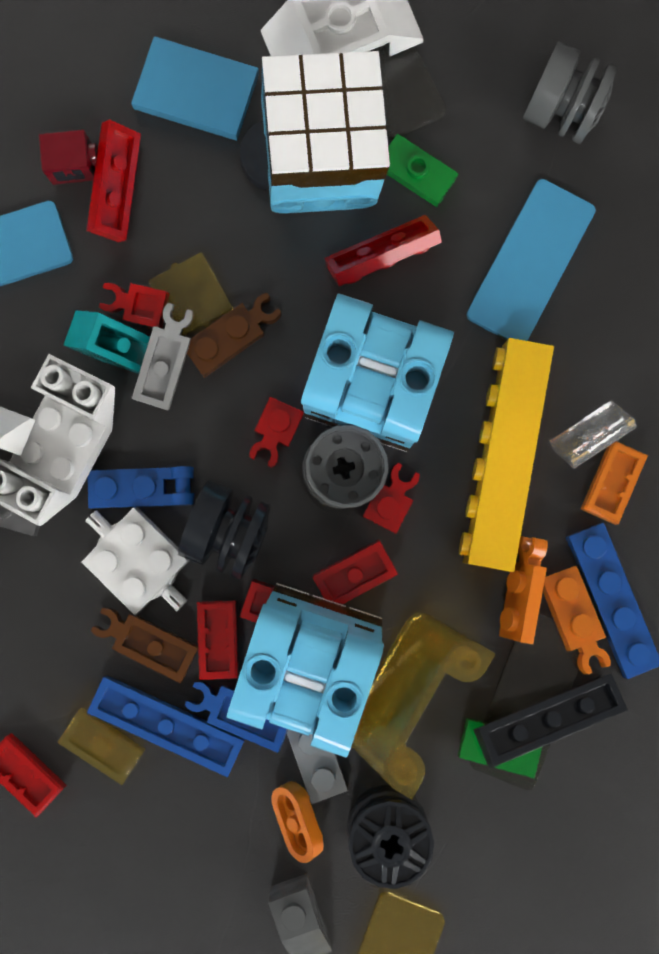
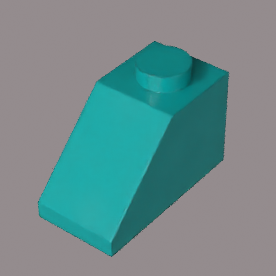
(107, 340)

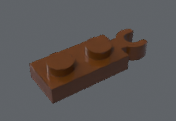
(230, 335)
(149, 644)

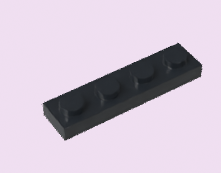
(549, 720)

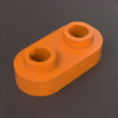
(297, 821)

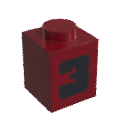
(68, 156)

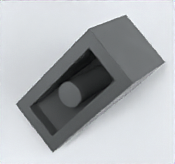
(298, 917)

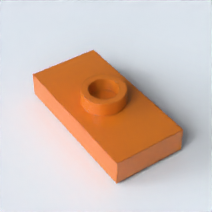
(614, 482)

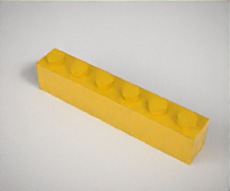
(507, 454)

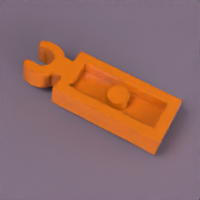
(524, 592)
(575, 617)

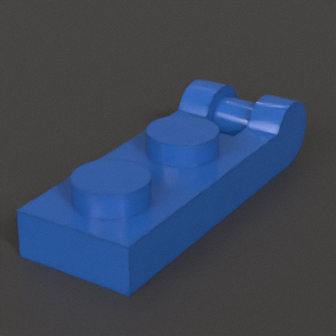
(139, 487)

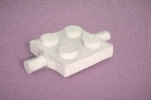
(135, 560)

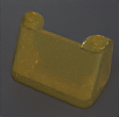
(403, 690)

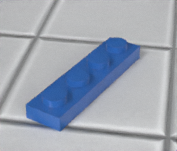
(613, 600)
(165, 725)

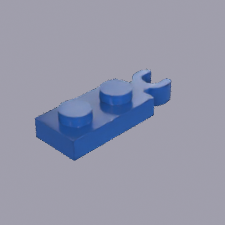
(269, 737)

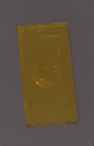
(101, 746)

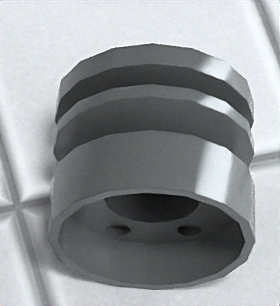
(570, 93)
(353, 447)

